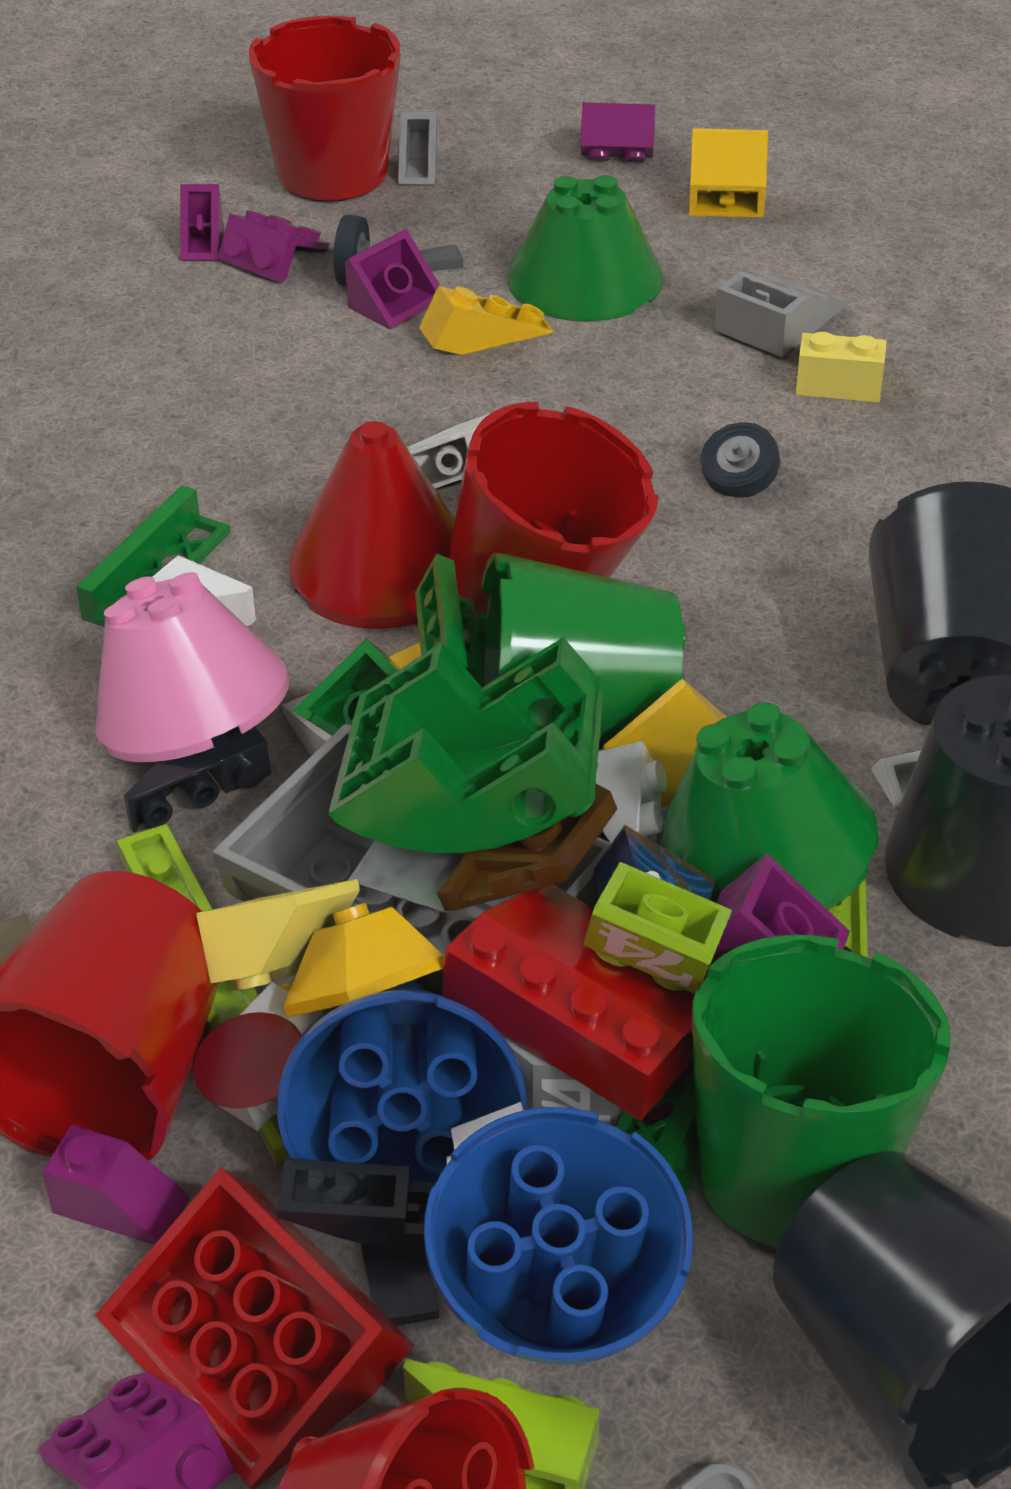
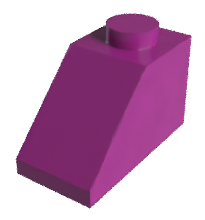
(111, 1186)

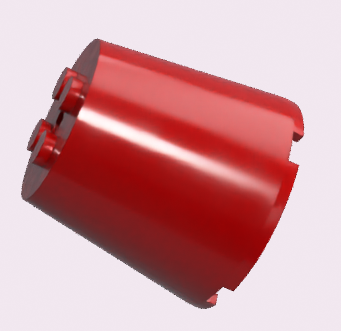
(328, 103)
(549, 493)
(102, 1014)

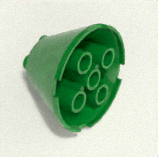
(585, 254)
(775, 791)

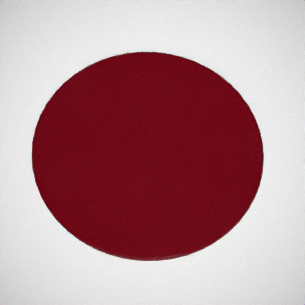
(244, 1059)

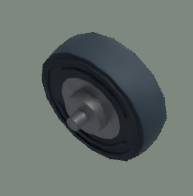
(350, 239)
(740, 459)

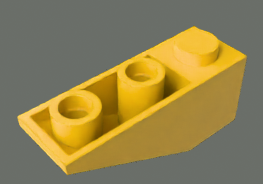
(470, 323)

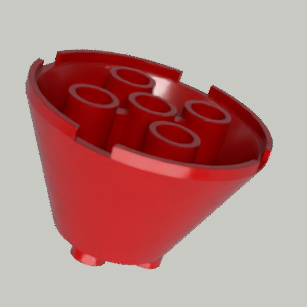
(432, 1443)

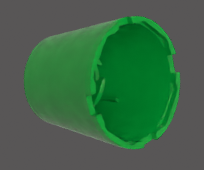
(617, 627)
(805, 1070)

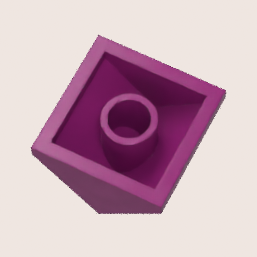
(390, 281)

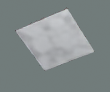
(406, 873)

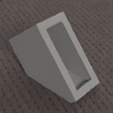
(418, 148)

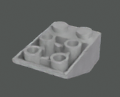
(772, 310)

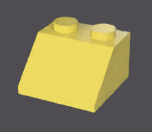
(841, 366)
(268, 934)

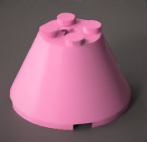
(180, 672)

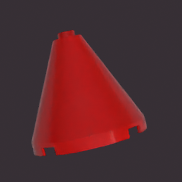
(370, 534)

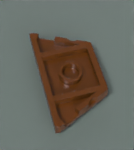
(527, 863)

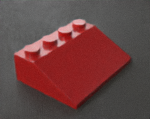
(558, 999)
(253, 1326)

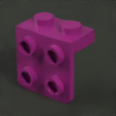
(265, 243)
(139, 1440)

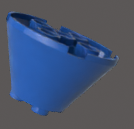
(393, 1079)
(558, 1236)

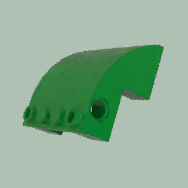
(468, 765)

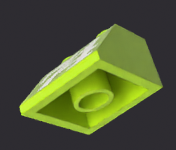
(656, 928)

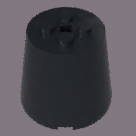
(943, 591)
(954, 823)
(910, 1312)

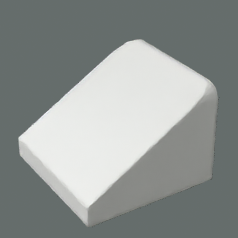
(894, 775)

